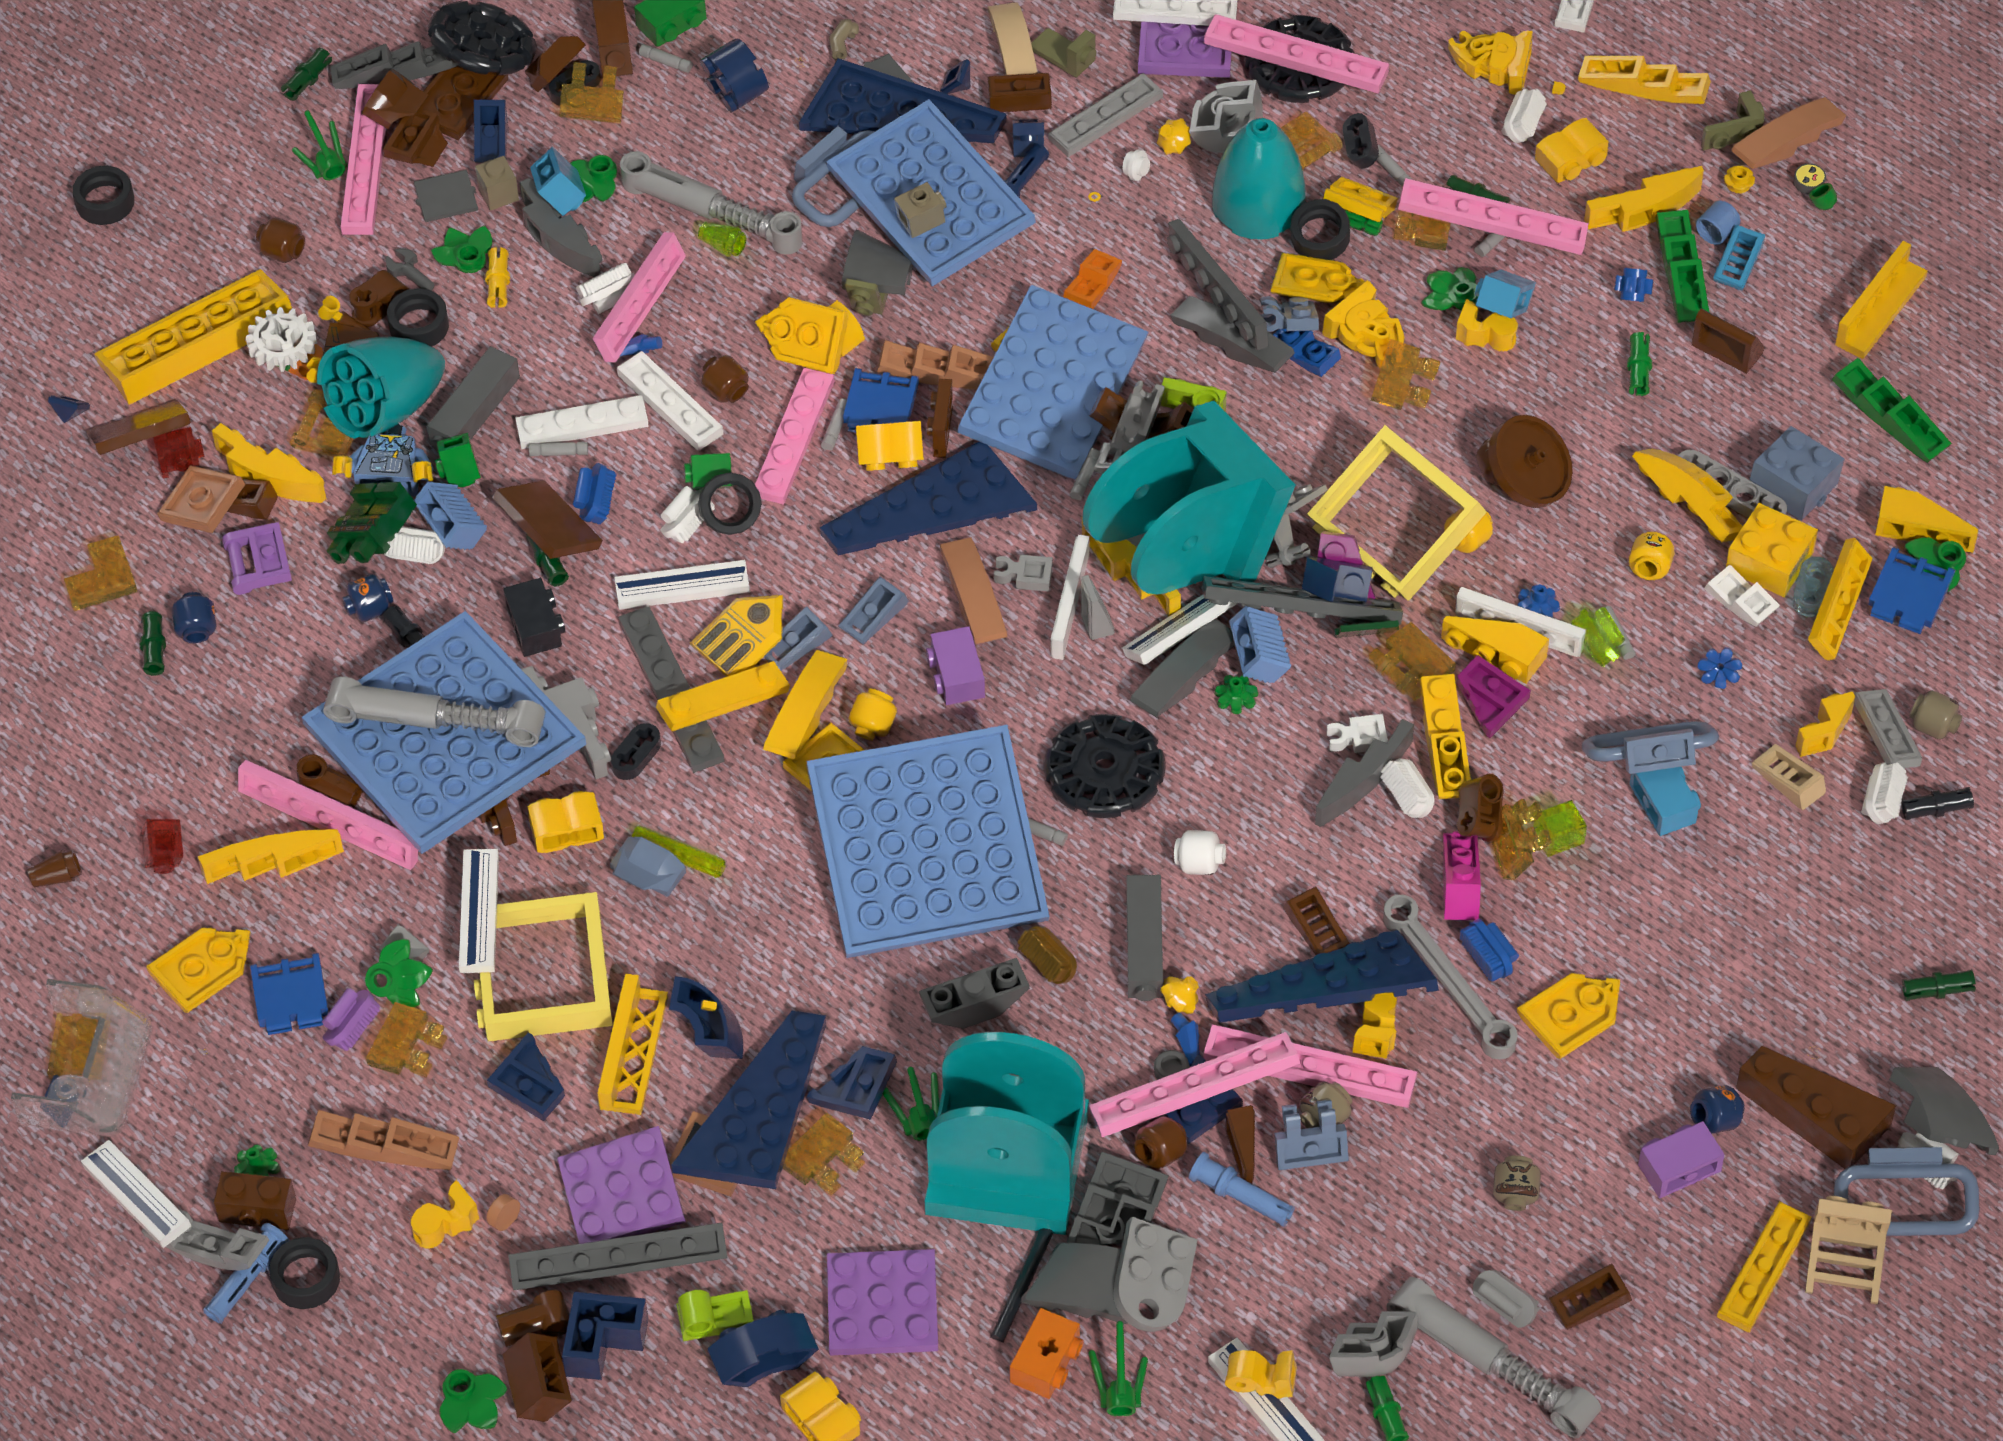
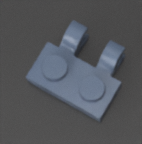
(1293, 315)
(1311, 1145)

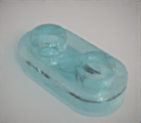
(1812, 588)

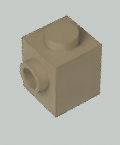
(497, 183)
(920, 209)

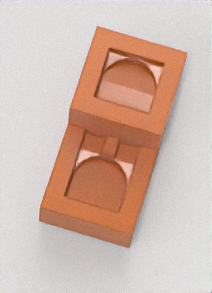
(1093, 279)

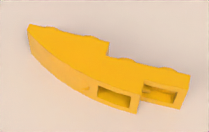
(1639, 207)
(282, 470)
(1685, 481)
(1444, 734)

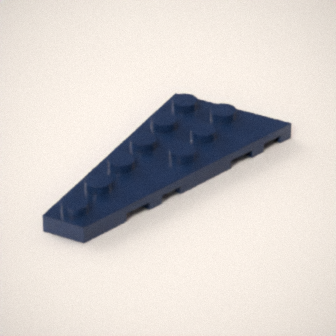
(868, 100)
(940, 499)
(1328, 980)
(756, 1119)

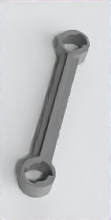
(1450, 977)

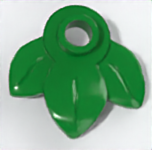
(597, 183)
(461, 248)
(1450, 288)
(1935, 553)
(402, 974)
(473, 1405)

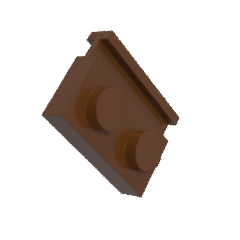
(940, 424)

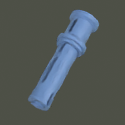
(1227, 1182)
(240, 1280)

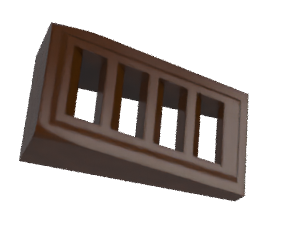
(260, 502)
(1313, 897)
(1241, 1136)
(1596, 1280)

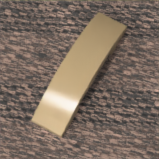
(1012, 38)

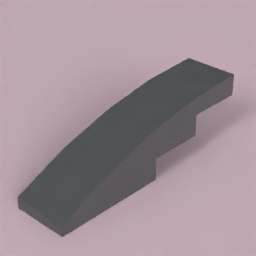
(374, 64)
(1216, 330)
(1183, 668)
(1360, 778)

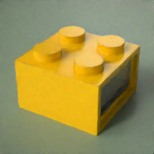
(1771, 549)

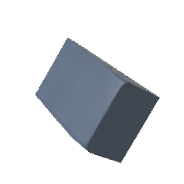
(874, 610)
(799, 638)

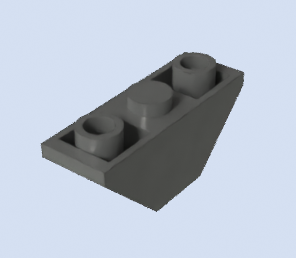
(975, 995)

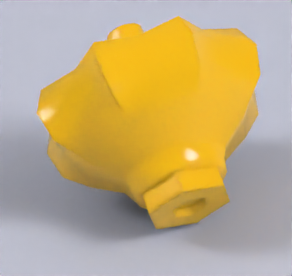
(1174, 136)
(1180, 993)

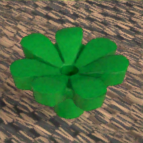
(1236, 693)
(257, 1161)

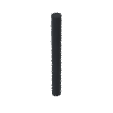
(1022, 1284)

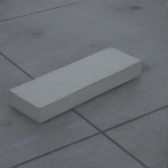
(1887, 728)

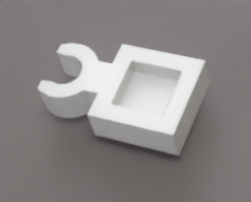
(1359, 733)

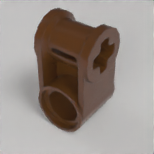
(375, 296)
(1480, 806)

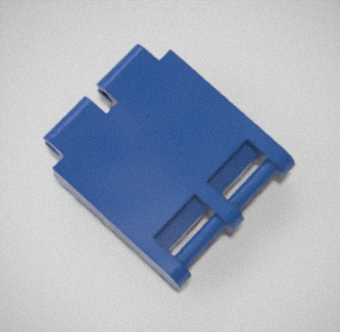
(879, 402)
(1909, 592)
(290, 995)

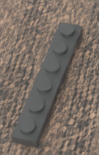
(1218, 284)
(1288, 599)
(666, 680)
(617, 1256)

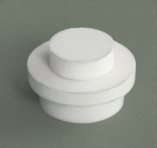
(1136, 164)

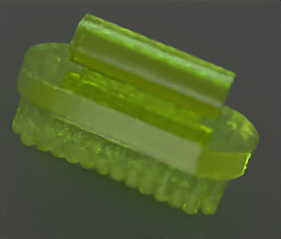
(1601, 634)

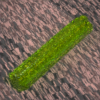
(685, 853)

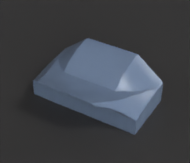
(647, 866)

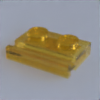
(70, 1044)

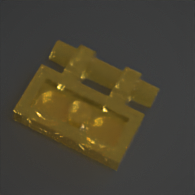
(1417, 653)

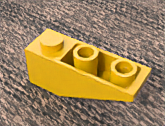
(1503, 644)

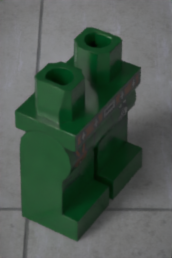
(370, 521)

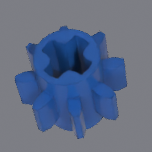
(1633, 284)

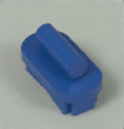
(594, 493)
(1489, 949)

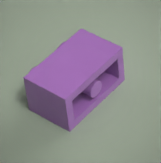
(957, 666)
(1680, 1159)

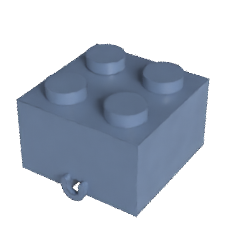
(1798, 471)

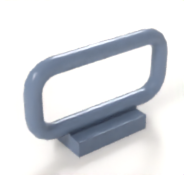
(813, 168)
(1652, 746)
(1916, 1163)

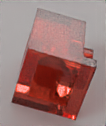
(177, 450)
(162, 835)

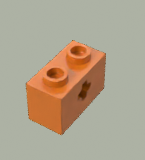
(1046, 1353)

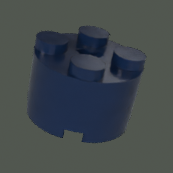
(734, 74)

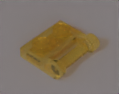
(1307, 131)
(329, 440)

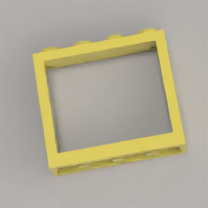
(1359, 472)
(557, 1018)

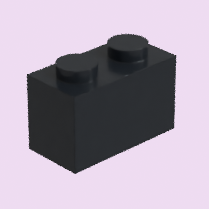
(533, 616)

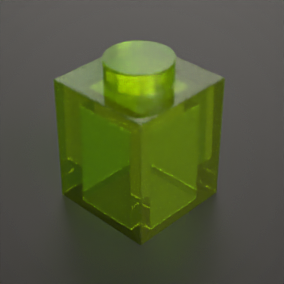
(1564, 826)

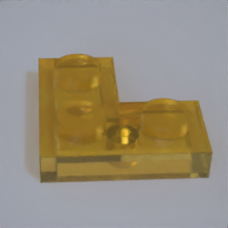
(108, 580)

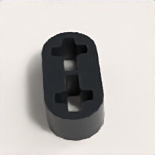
(566, 78)
(1366, 139)
(640, 755)

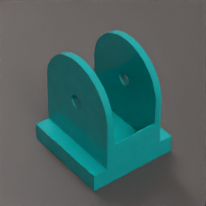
(1201, 500)
(1007, 1142)

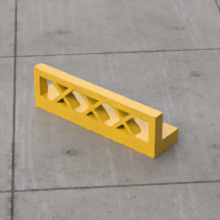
(1880, 303)
(619, 1044)

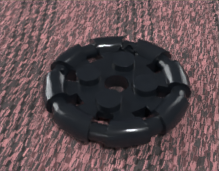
(473, 36)
(1297, 83)
(1104, 782)

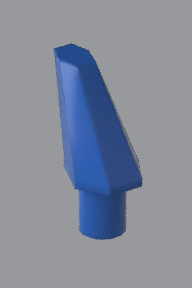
(642, 343)
(1187, 1036)

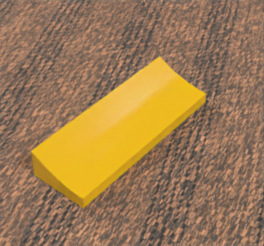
(190, 337)

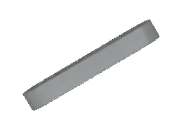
(1736, 484)

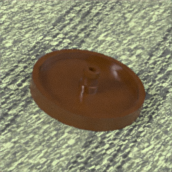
(1530, 461)

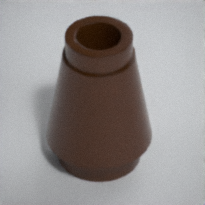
(56, 869)

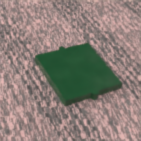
(1366, 629)

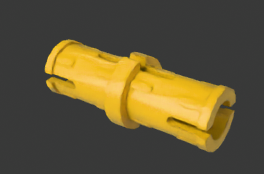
(497, 277)

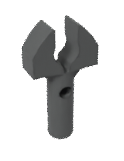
(408, 268)

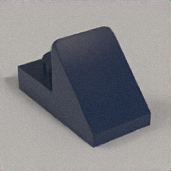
(490, 130)
(1026, 134)
(1336, 578)

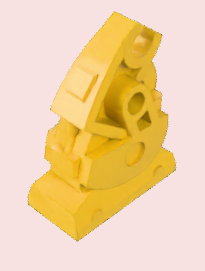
(1495, 57)
(1363, 323)

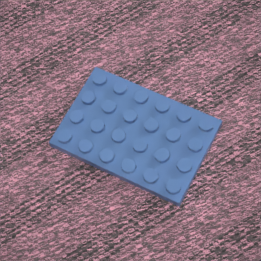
(929, 149)
(1048, 380)

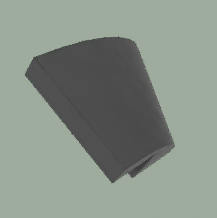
(878, 264)
(1943, 1109)
(1113, 1197)
(1078, 1281)

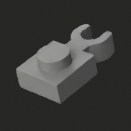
(1029, 572)

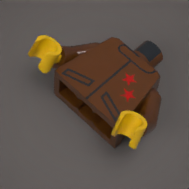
(341, 331)

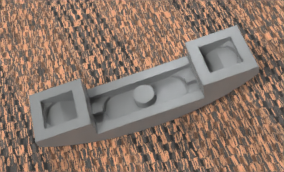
(217, 1246)

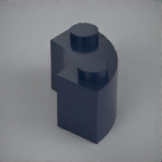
(715, 1031)
(762, 1348)

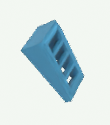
(1745, 237)

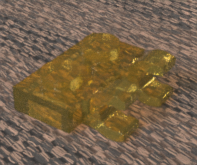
(591, 102)
(1427, 231)
(1396, 373)
(1515, 845)
(398, 1037)
(816, 1148)

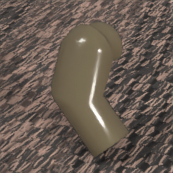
(844, 29)

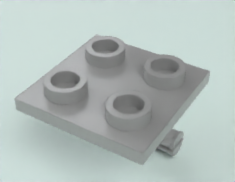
(1287, 552)

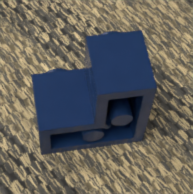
(600, 1324)

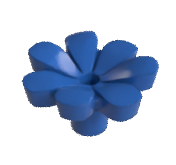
(1539, 600)
(1720, 667)

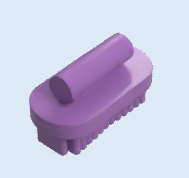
(349, 1018)

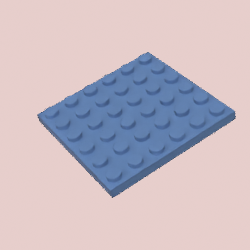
(448, 775)
(927, 841)

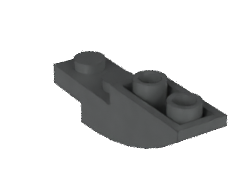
(558, 234)

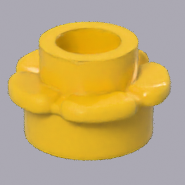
(1737, 184)

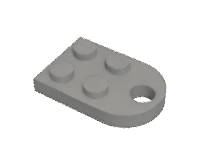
(1153, 1271)

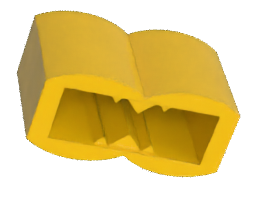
(1571, 150)
(889, 443)
(565, 821)
(819, 1411)

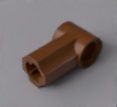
(327, 780)
(545, 1316)

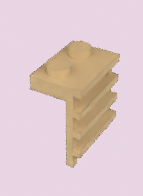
(1853, 1226)

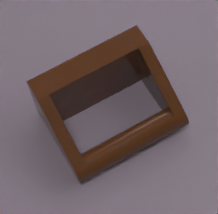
(1726, 341)

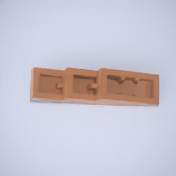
(1787, 132)
(931, 364)
(973, 590)
(382, 1141)

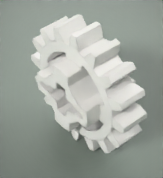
(281, 339)

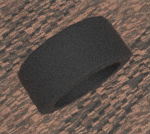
(1320, 209)
(108, 212)
(415, 300)
(753, 497)
(304, 1297)

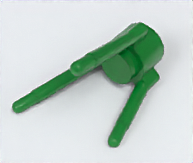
(329, 162)
(920, 1115)
(1120, 1397)

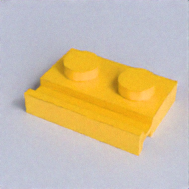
(1361, 199)

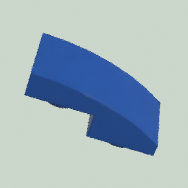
(1310, 353)

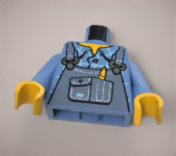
(387, 460)

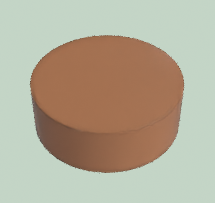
(503, 1212)

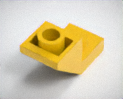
(1833, 716)

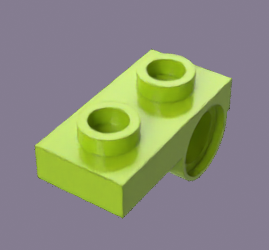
(1193, 394)
(709, 1316)

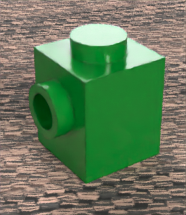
(457, 461)
(705, 467)

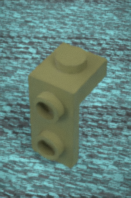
(1068, 55)
(1733, 131)
(865, 297)

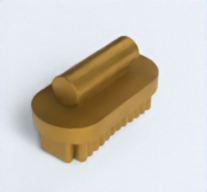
(1048, 954)

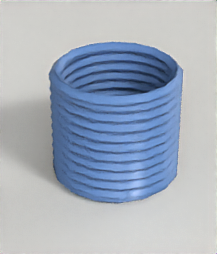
(1717, 222)

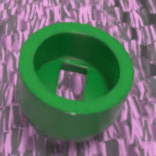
(1823, 196)

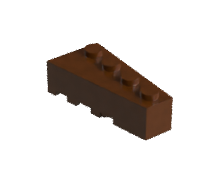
(1815, 1105)

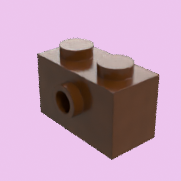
(255, 1200)
(537, 1377)

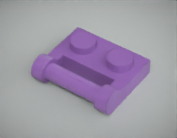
(267, 553)

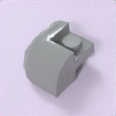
(1225, 113)
(1374, 1347)

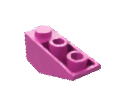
(1461, 877)

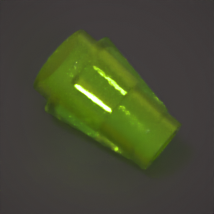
(723, 238)

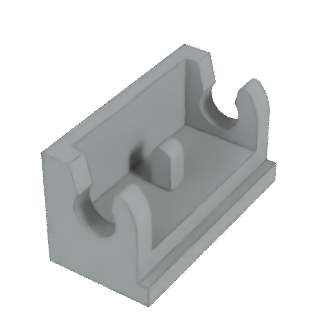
(1137, 417)

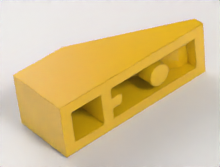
(1912, 516)

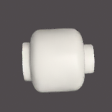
(1199, 852)

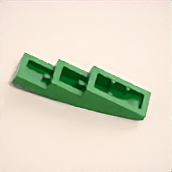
(1682, 264)
(1888, 409)

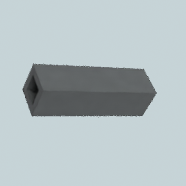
(475, 397)
(1144, 937)

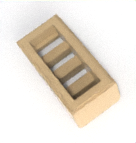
(1801, 793)

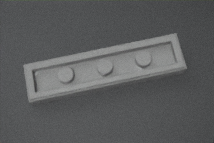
(1105, 115)

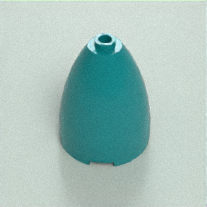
(1258, 181)
(377, 382)

